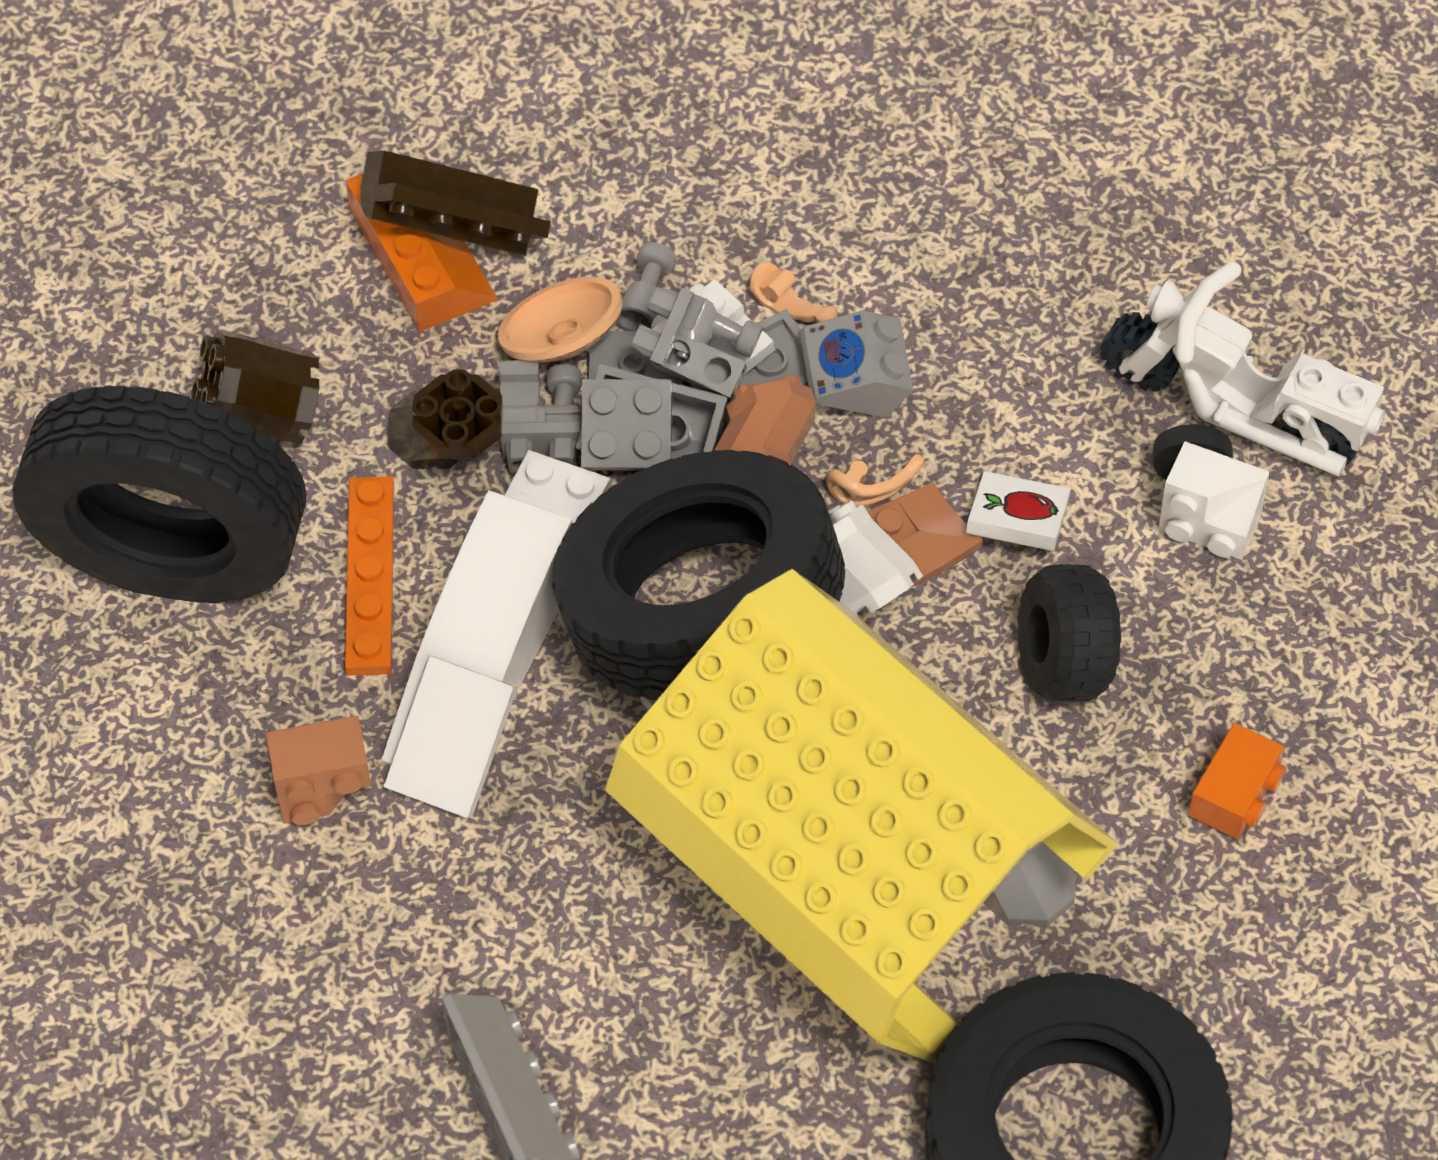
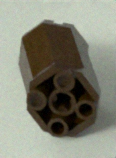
(259, 383)
(446, 421)

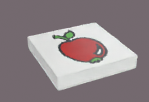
(1018, 511)

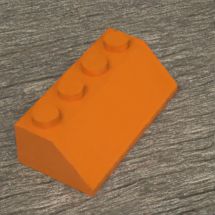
(429, 271)

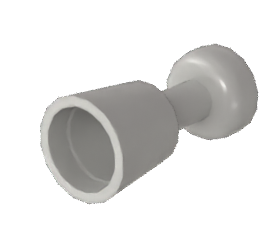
(655, 262)

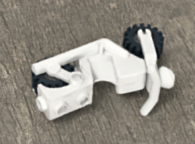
(1325, 406)

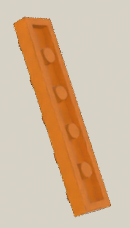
(370, 576)

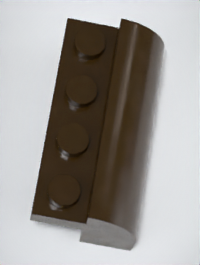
(450, 202)

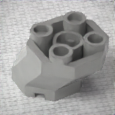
(1034, 889)

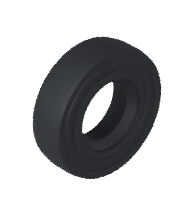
(1171, 441)

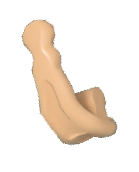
(774, 291)
(851, 487)

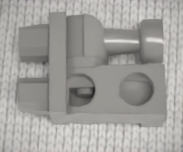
(685, 339)
(537, 427)

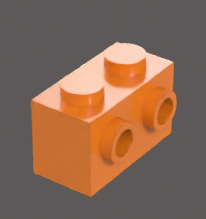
(1236, 782)

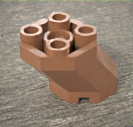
(769, 418)

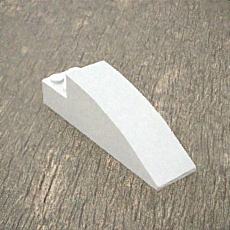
(501, 581)

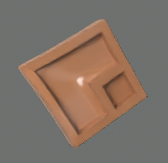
(927, 530)

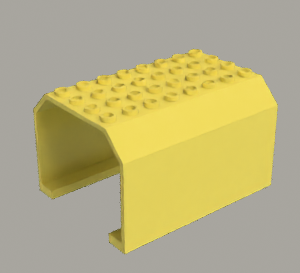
(839, 802)

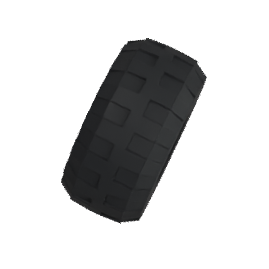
(1069, 633)

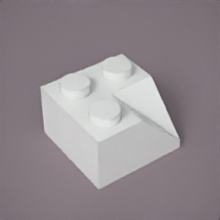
(1213, 501)

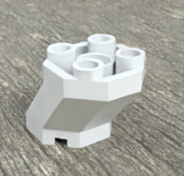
(873, 561)

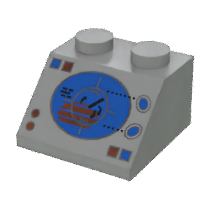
(857, 363)

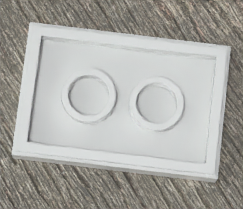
(450, 737)

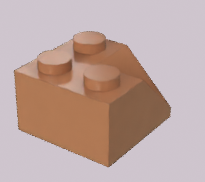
(317, 767)

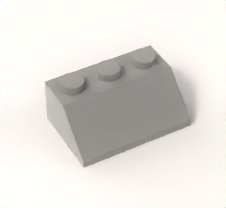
(696, 414)

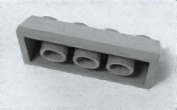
(505, 1080)

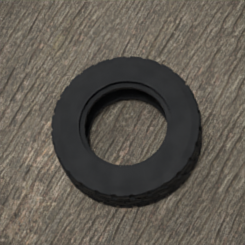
(169, 443)
(665, 514)
(1083, 1022)

